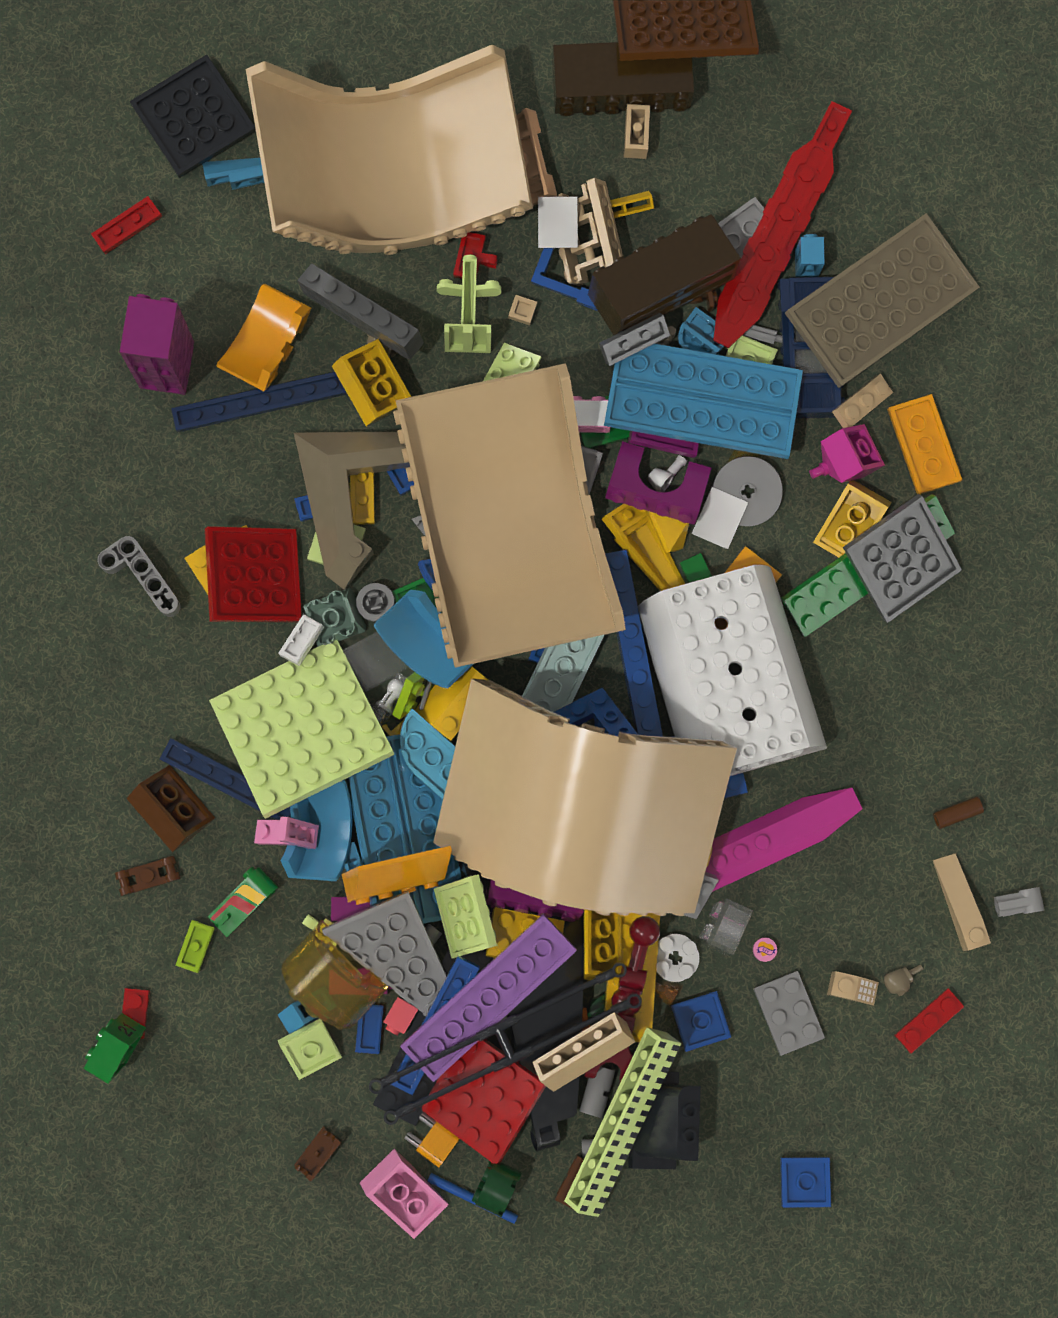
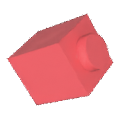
(400, 1016)

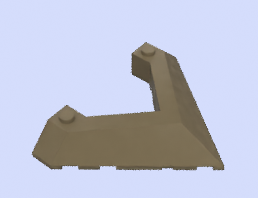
(325, 465)

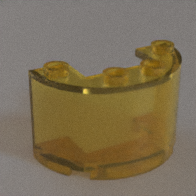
(329, 982)

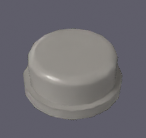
(374, 601)

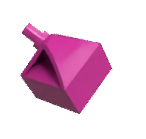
(848, 455)

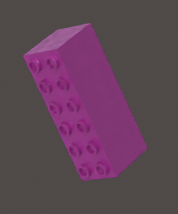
(157, 344)

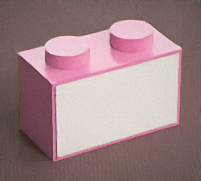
(591, 414)

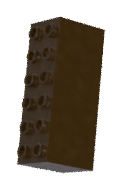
(594, 80)
(664, 274)

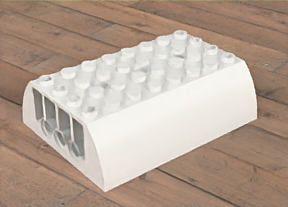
(694, 661)

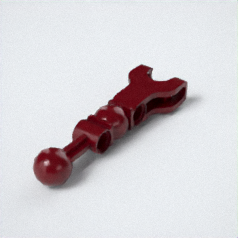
(643, 932)

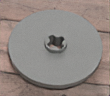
(760, 477)

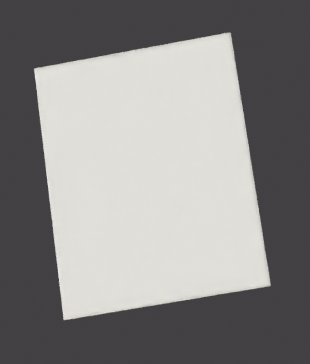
(557, 222)
(719, 518)

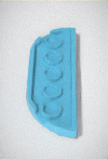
(426, 752)

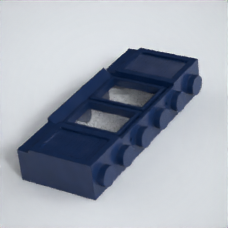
(817, 391)

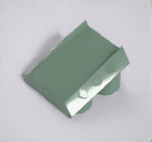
(337, 615)

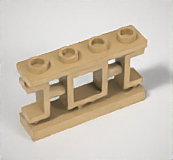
(603, 232)

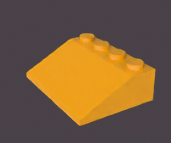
(396, 874)

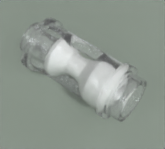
(384, 708)

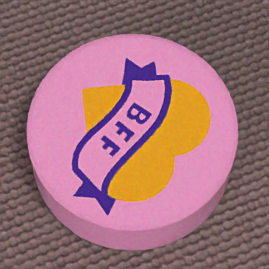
(764, 949)

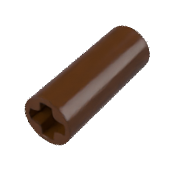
(958, 812)

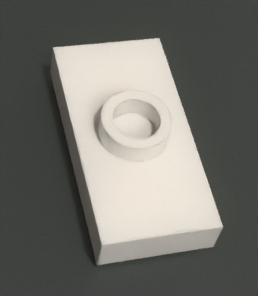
(301, 640)

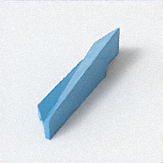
(237, 172)

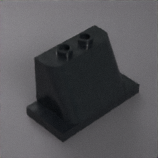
(669, 1128)

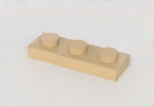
(862, 401)

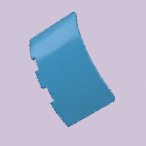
(415, 636)
(333, 814)

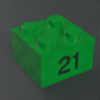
(113, 1047)

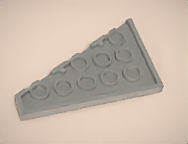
(394, 947)

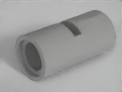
(596, 1092)

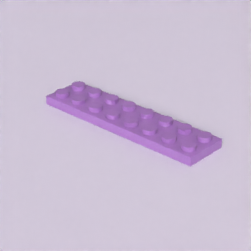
(490, 995)

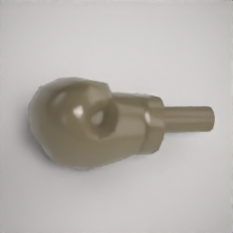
(899, 980)

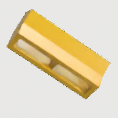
(630, 199)

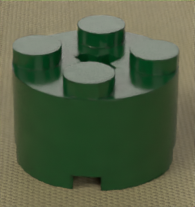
(497, 1189)

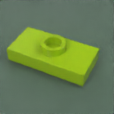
(195, 946)

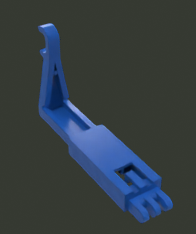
(558, 287)

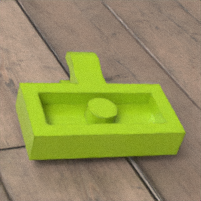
(411, 689)

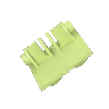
(511, 362)

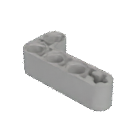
(146, 578)

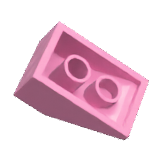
(403, 1194)

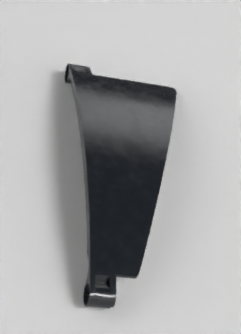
(547, 1023)

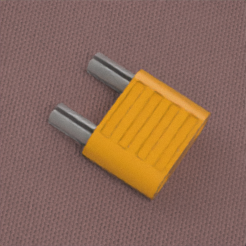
(436, 1143)

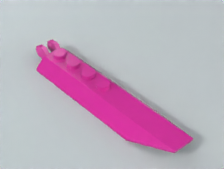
(780, 834)

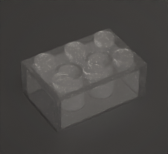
(726, 927)

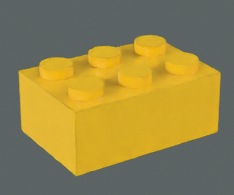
(371, 381)

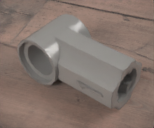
(1023, 902)

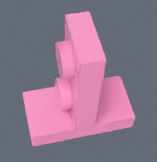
(286, 832)

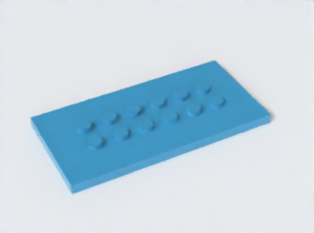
(705, 399)
(398, 818)

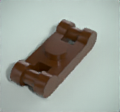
(147, 876)

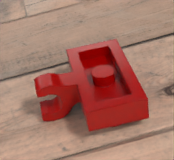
(473, 245)

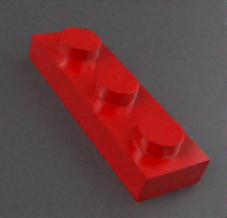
(126, 225)
(929, 1020)

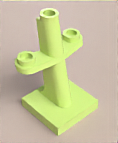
(468, 335)

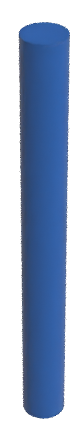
(465, 1194)

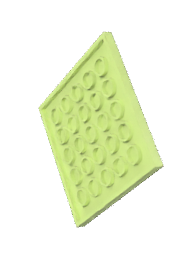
(301, 728)

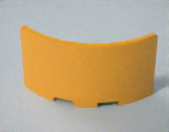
(265, 338)

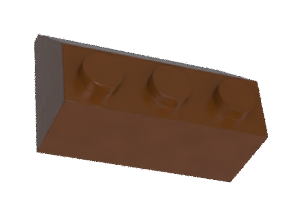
(170, 808)

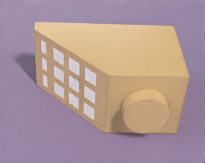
(852, 988)

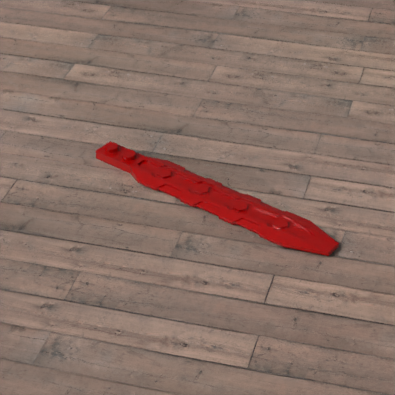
(778, 230)

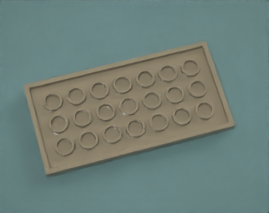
(882, 300)

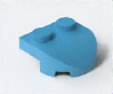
(698, 333)

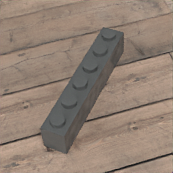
(360, 311)

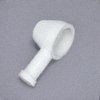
(661, 479)

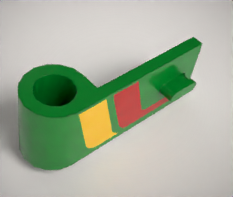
(243, 900)

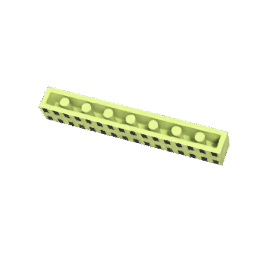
(622, 1122)

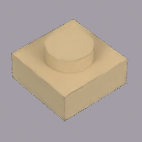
(522, 310)

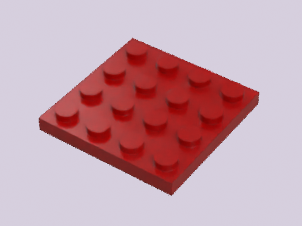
(252, 574)
(490, 1108)

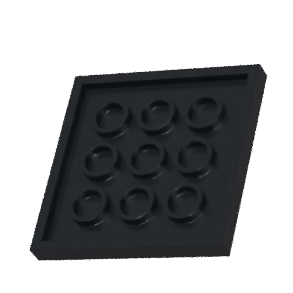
(193, 116)

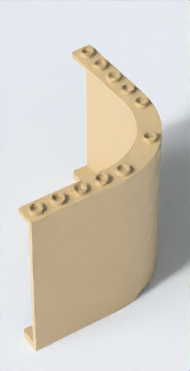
(390, 162)
(507, 516)
(579, 809)

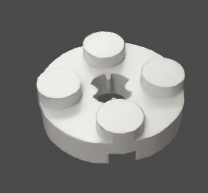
(686, 949)

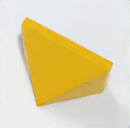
(671, 532)

